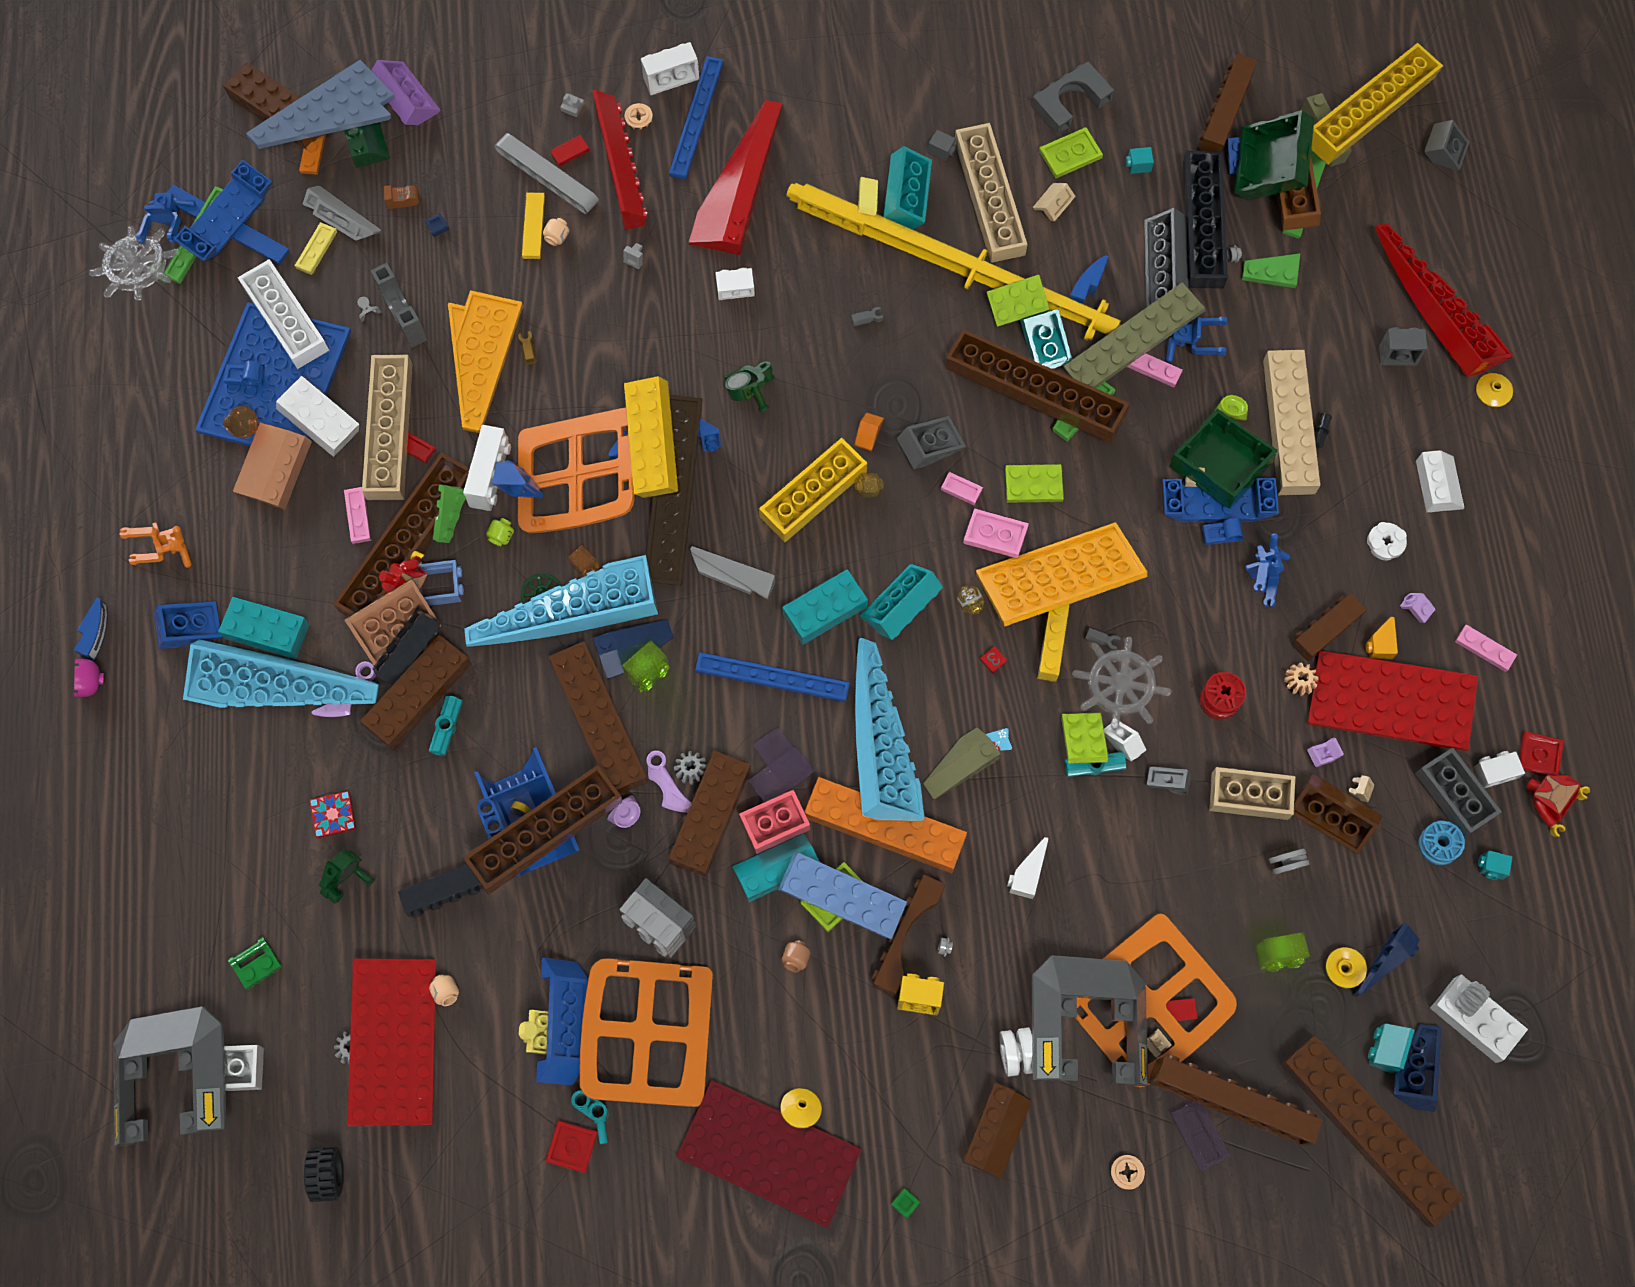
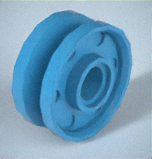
(1449, 834)

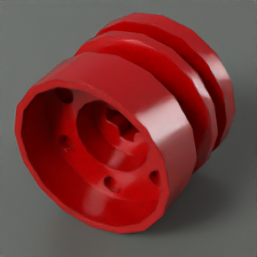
(1215, 703)

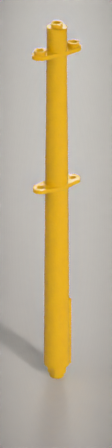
(894, 234)

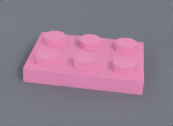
(996, 533)

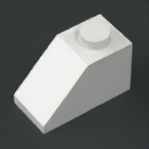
(1125, 741)

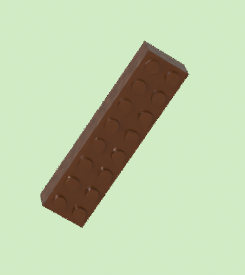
(598, 717)
(542, 829)
(1236, 1101)

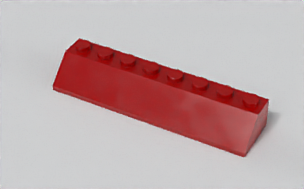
(619, 160)

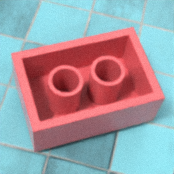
(774, 821)

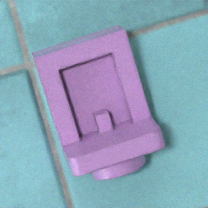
(1419, 606)
(1325, 752)

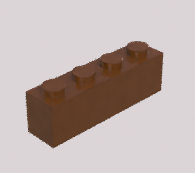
(1329, 627)

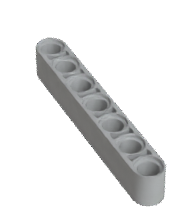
(546, 173)

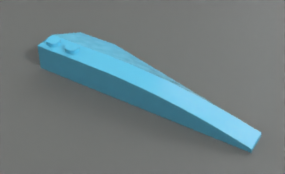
(600, 599)
(242, 678)
(884, 766)

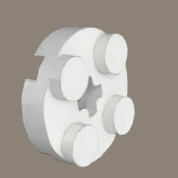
(1391, 531)

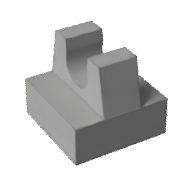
(572, 105)
(633, 256)

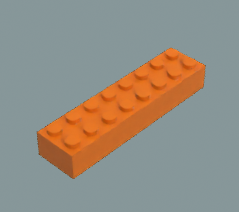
(919, 840)

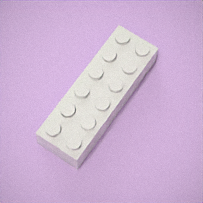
(283, 314)

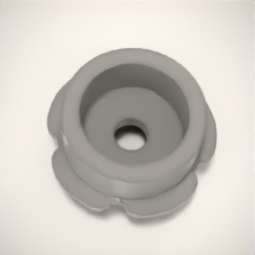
(1233, 254)
(945, 946)

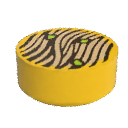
(520, 808)

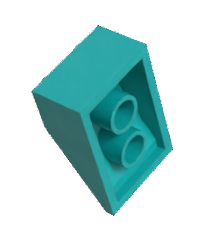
(1046, 339)

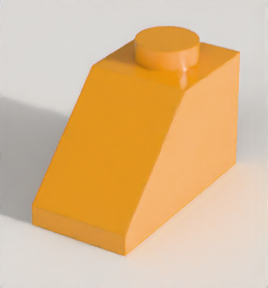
(1383, 643)

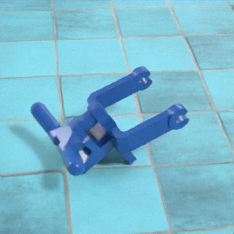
(163, 211)
(1191, 334)
(1268, 565)

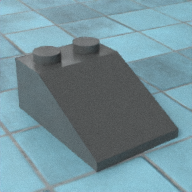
(930, 441)

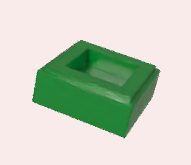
(905, 1203)

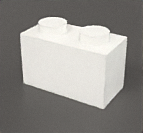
(735, 283)
(1499, 769)

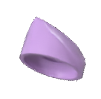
(625, 813)

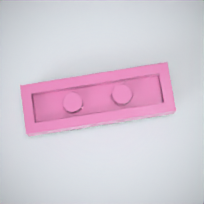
(1156, 369)
(357, 515)
(1486, 648)

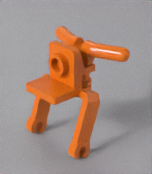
(164, 541)

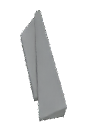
(338, 214)
(733, 573)

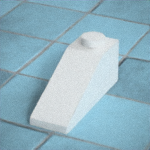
(1027, 874)

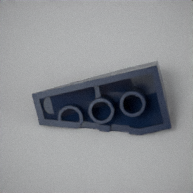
(620, 645)
(1398, 947)
(1419, 1079)

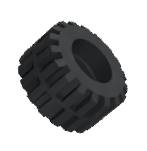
(323, 1174)

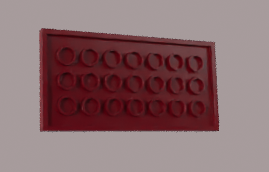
(767, 1155)

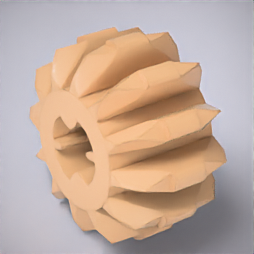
(1301, 685)

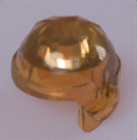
(241, 422)

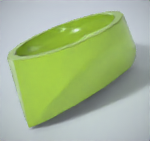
(1234, 407)

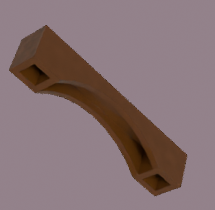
(891, 972)

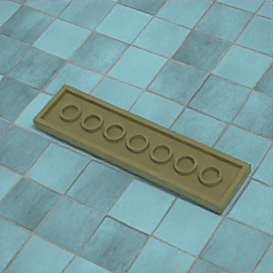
(1135, 337)

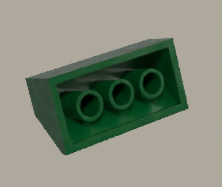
(367, 144)

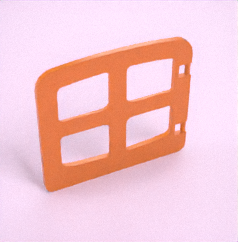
(576, 472)
(1155, 931)
(644, 1031)

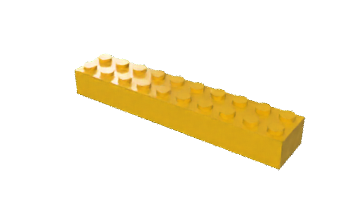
(1373, 103)

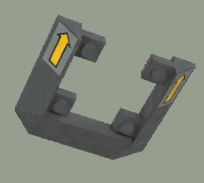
(1055, 996)
(200, 1048)

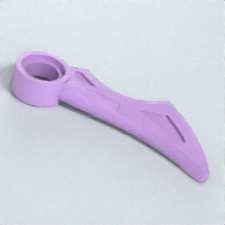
(338, 710)
(672, 796)

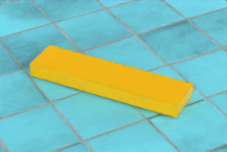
(533, 226)

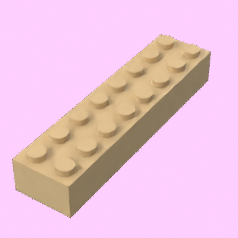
(990, 193)
(1291, 422)
(387, 427)

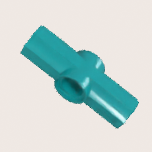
(442, 737)
(1115, 762)

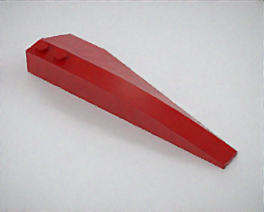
(729, 206)
(1460, 331)

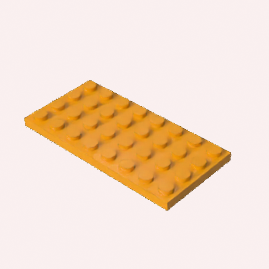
(1060, 574)

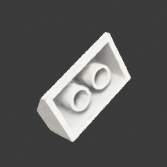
(1439, 481)

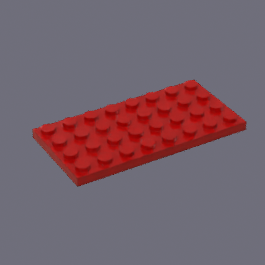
(1393, 700)
(391, 1043)

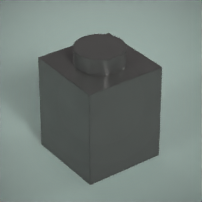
(942, 145)

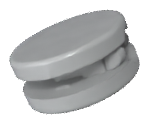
(1290, 861)

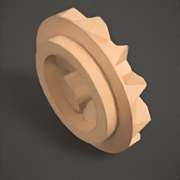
(631, 114)
(1133, 1164)

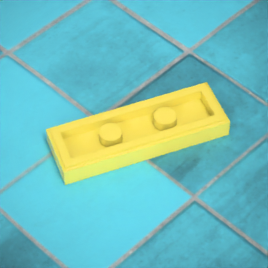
(868, 196)
(316, 248)

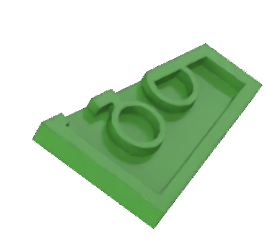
(1273, 270)
(449, 512)

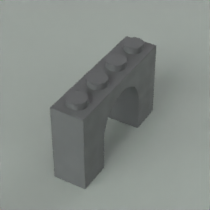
(1082, 79)
(402, 313)

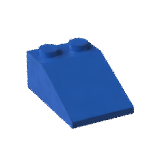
(185, 623)

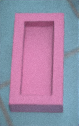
(961, 488)

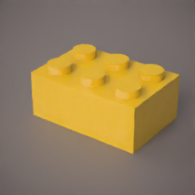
(920, 994)

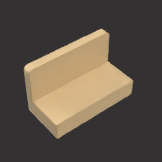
(1055, 200)

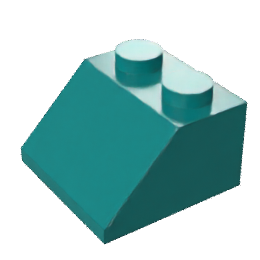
(1390, 1047)

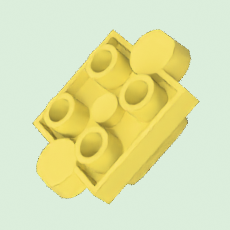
(535, 1032)

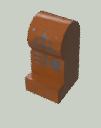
(401, 197)

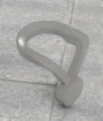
(364, 303)

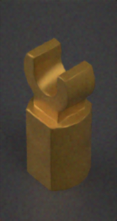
(528, 349)

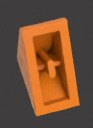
(868, 431)

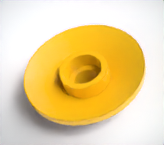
(1489, 394)
(1353, 961)
(799, 1116)

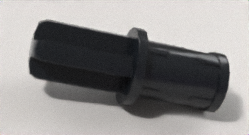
(1322, 430)

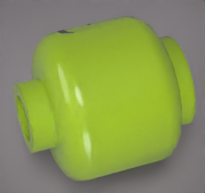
(500, 532)

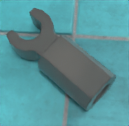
(866, 317)
(1102, 638)

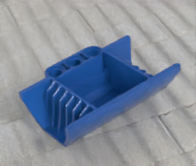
(529, 787)

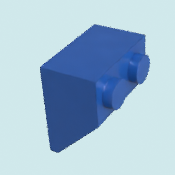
(515, 481)

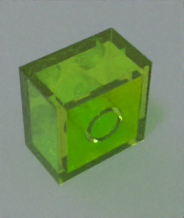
(646, 667)
(1282, 951)

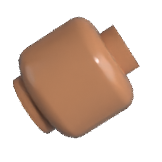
(795, 956)

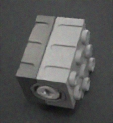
(657, 918)

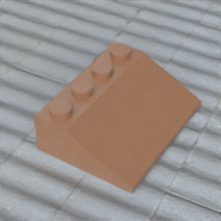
(272, 465)
(383, 619)

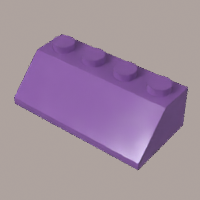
(411, 99)

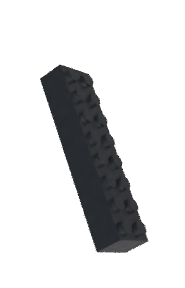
(1205, 219)

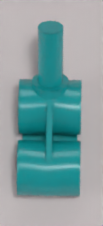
(588, 1110)

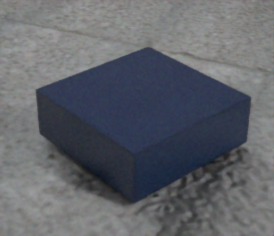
(436, 225)

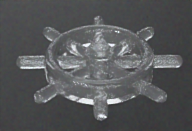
(134, 262)
(1121, 682)

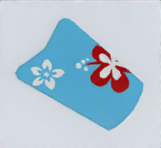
(1000, 739)

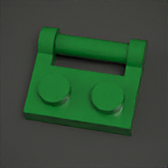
(258, 968)

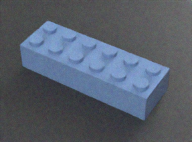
(842, 895)

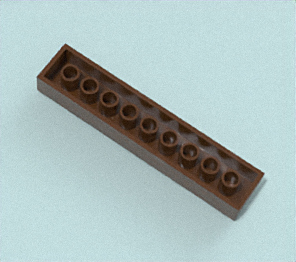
(1037, 386)
(408, 532)
(1372, 1132)

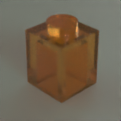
(583, 561)

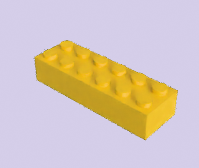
(651, 437)
(813, 490)

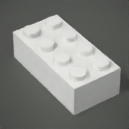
(317, 416)
(490, 449)
(1488, 1029)

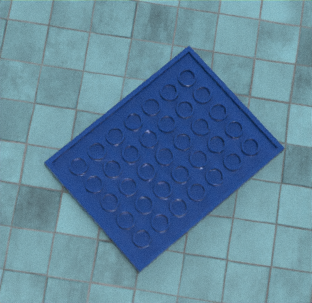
(257, 343)

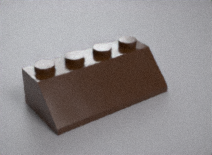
(1336, 814)
(997, 1131)

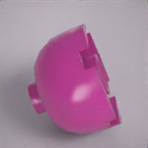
(86, 678)

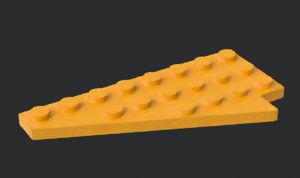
(480, 347)

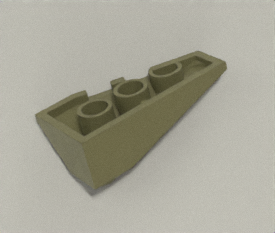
(964, 760)

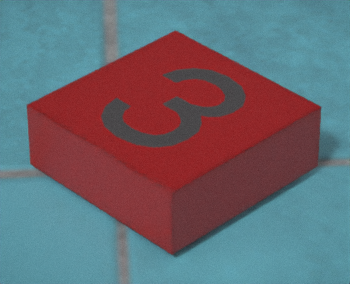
(993, 660)

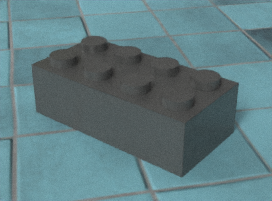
(1458, 792)

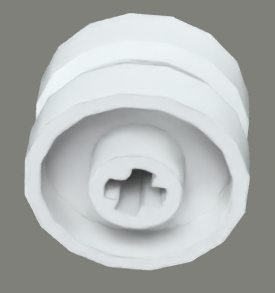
(1016, 1053)

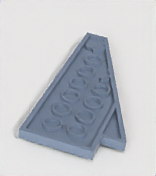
(339, 104)

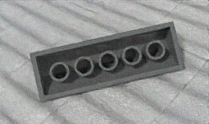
(1165, 253)

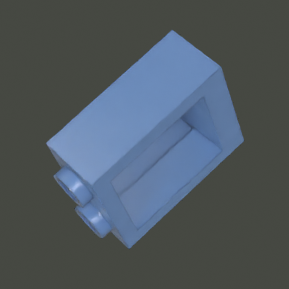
(444, 567)

